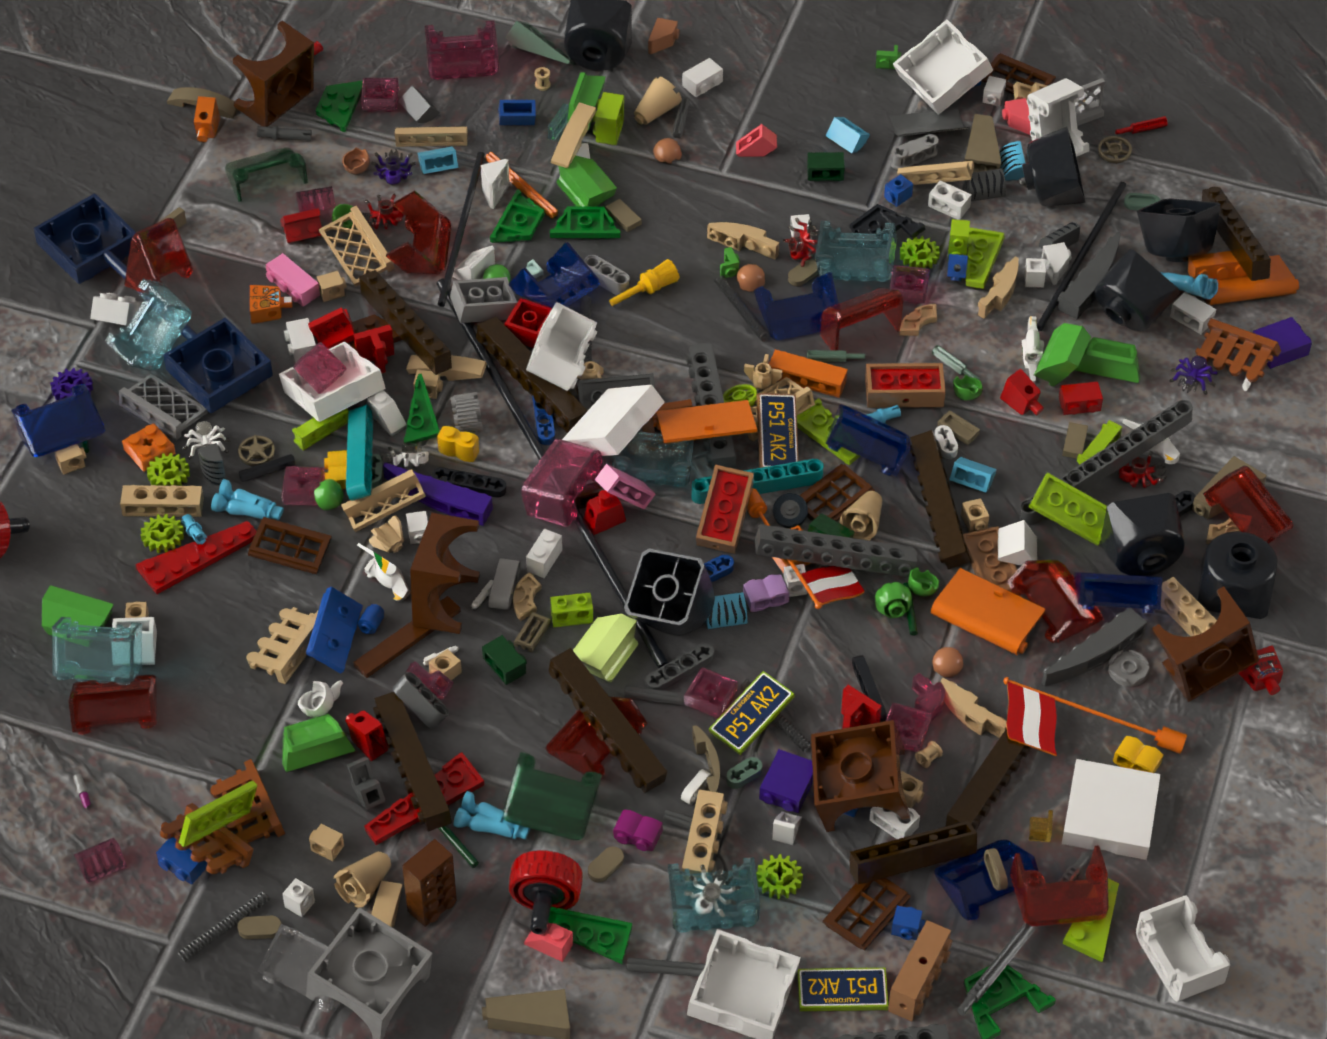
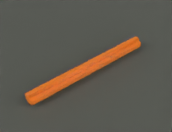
(526, 189)

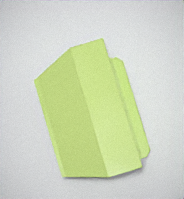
(607, 645)

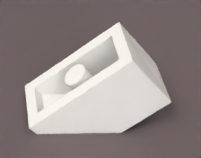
(1056, 260)
(386, 412)

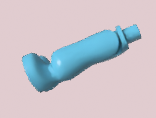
(1200, 286)
(244, 503)
(486, 819)

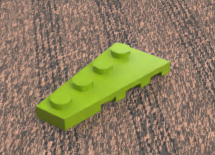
(982, 254)

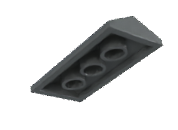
(592, 389)

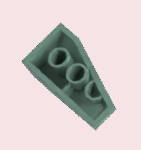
(530, 39)

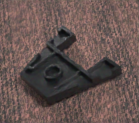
(878, 216)

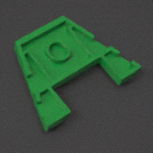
(1004, 990)

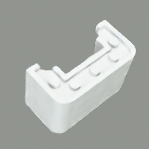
(1055, 109)
(562, 346)
(1180, 950)

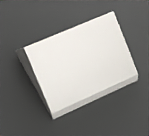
(495, 181)
(475, 264)
(1017, 543)

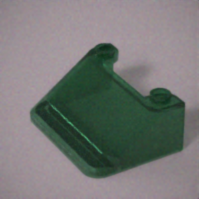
(238, 170)
(550, 801)

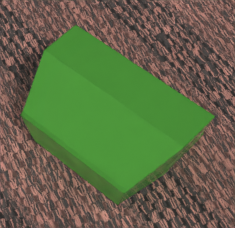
(587, 91)
(585, 183)
(1062, 353)
(1110, 360)
(78, 607)
(313, 742)

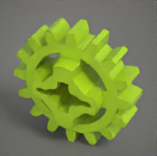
(919, 252)
(168, 471)
(162, 533)
(789, 872)

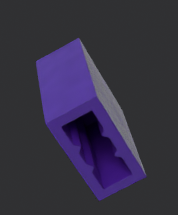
(1291, 339)
(787, 781)

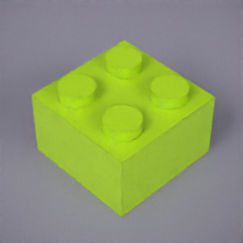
(609, 118)

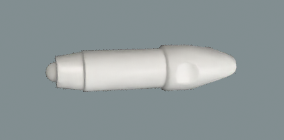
(485, 592)
(454, 649)

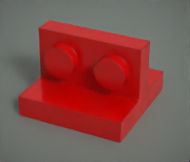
(301, 225)
(333, 328)
(375, 345)
(858, 708)

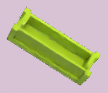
(314, 431)
(1109, 434)

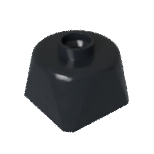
(598, 33)
(1054, 170)
(1179, 228)
(1134, 292)
(1143, 534)
(1244, 567)
(670, 592)

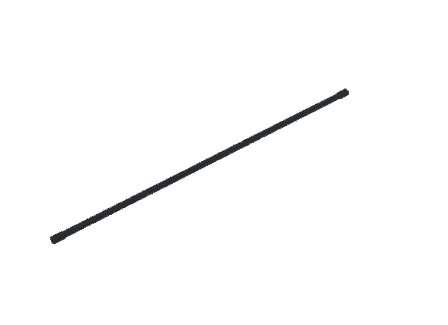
(656, 653)

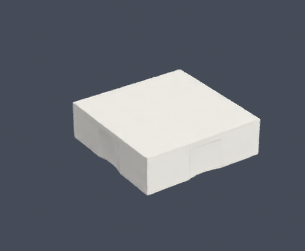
(943, 67)
(356, 384)
(615, 418)
(1111, 809)
(743, 986)

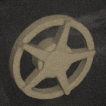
(1114, 149)
(256, 450)

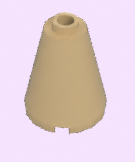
(657, 101)
(863, 516)
(362, 878)

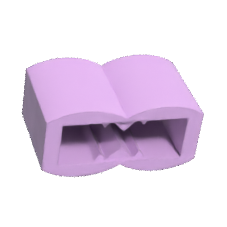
(765, 593)

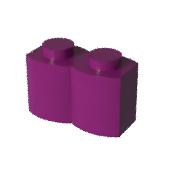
(638, 830)

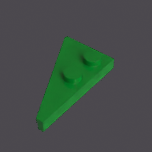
(422, 420)

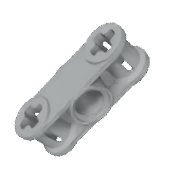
(914, 151)

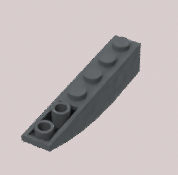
(1082, 290)
(1097, 648)

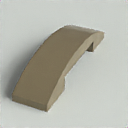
(189, 95)
(704, 745)

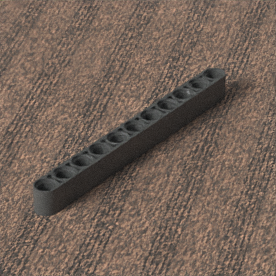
(1120, 452)

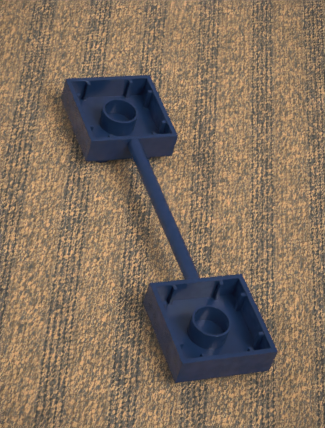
(210, 364)

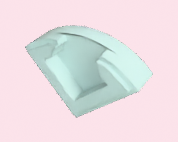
(535, 270)

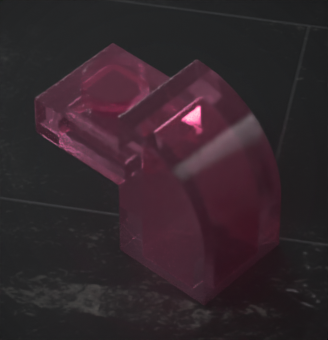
(436, 682)
(930, 697)

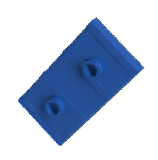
(334, 629)

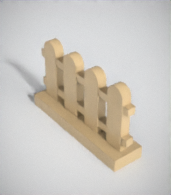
(289, 654)

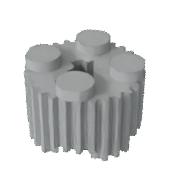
(466, 412)

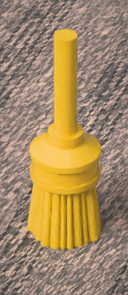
(651, 281)

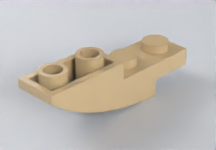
(742, 235)
(1002, 289)
(965, 708)

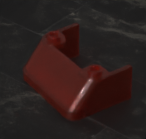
(430, 239)
(858, 309)
(1061, 901)

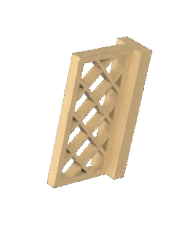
(368, 235)
(804, 399)

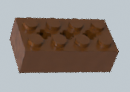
(429, 883)

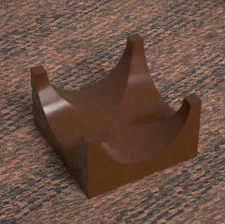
(280, 80)
(437, 570)
(1213, 656)
(857, 770)

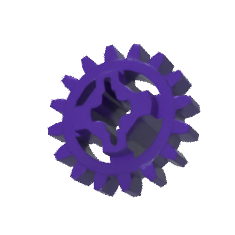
(62, 385)

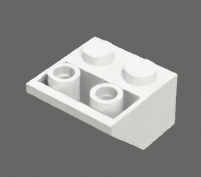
(114, 308)
(149, 636)

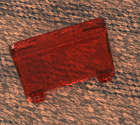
(157, 253)
(1249, 505)
(1054, 588)
(113, 703)
(579, 744)

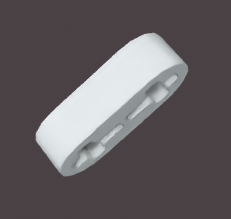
(950, 441)
(690, 793)

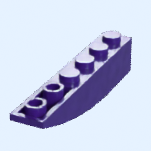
(447, 497)

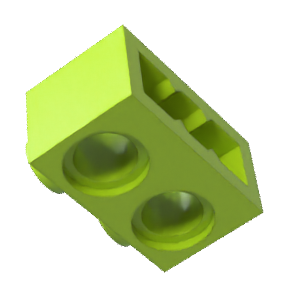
(959, 237)
(571, 609)

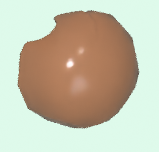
(667, 150)
(356, 161)
(750, 277)
(947, 662)

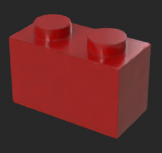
(1080, 398)

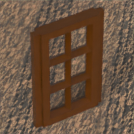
(1019, 66)
(829, 480)
(285, 560)
(878, 925)

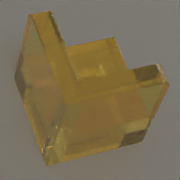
(1041, 828)

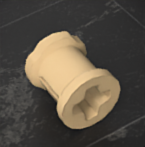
(545, 78)
(928, 754)

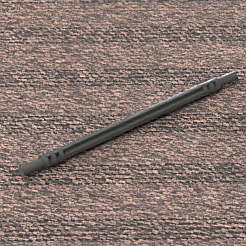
(1013, 947)

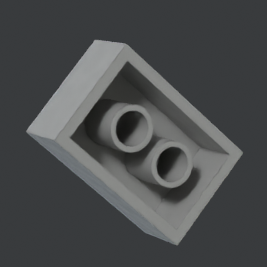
(482, 299)

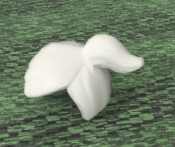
(320, 699)

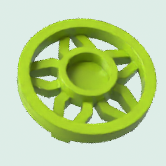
(740, 394)

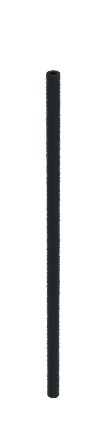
(460, 231)
(1081, 255)

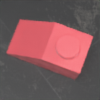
(1016, 115)
(757, 143)
(554, 942)

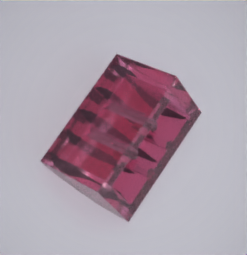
(316, 198)
(100, 860)

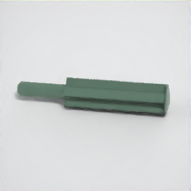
(833, 355)
(952, 361)

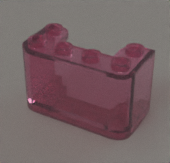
(462, 55)
(558, 480)

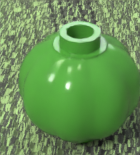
(896, 597)

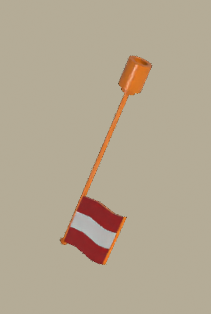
(823, 583)
(1034, 717)

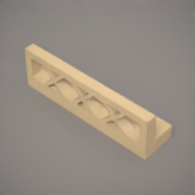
(431, 136)
(938, 172)
(382, 496)

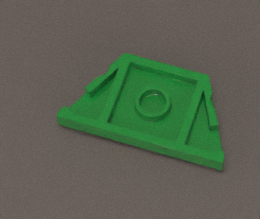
(339, 103)
(518, 220)
(585, 223)

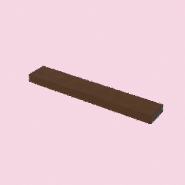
(398, 643)

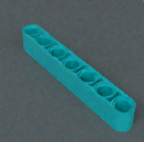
(359, 453)
(770, 478)

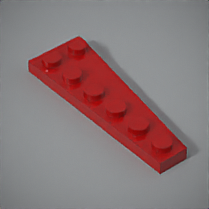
(180, 563)
(454, 780)

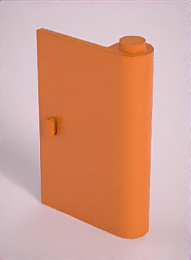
(1242, 288)
(705, 421)
(987, 611)

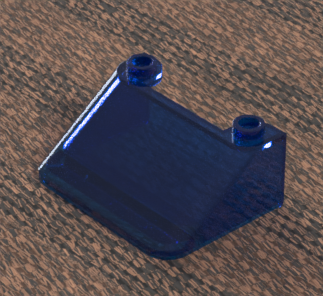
(567, 283)
(797, 314)
(59, 423)
(869, 439)
(1118, 591)
(969, 882)

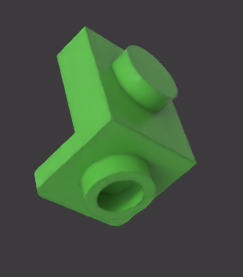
(885, 59)
(731, 263)

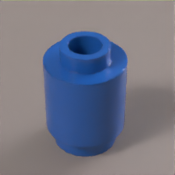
(371, 619)

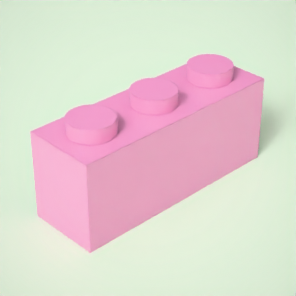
(292, 280)
(625, 486)

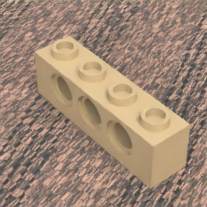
(162, 500)
(1185, 608)
(706, 803)

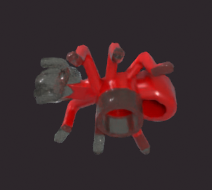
(386, 212)
(800, 245)
(1140, 468)

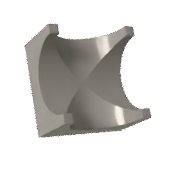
(369, 970)

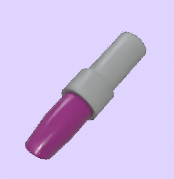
(82, 790)

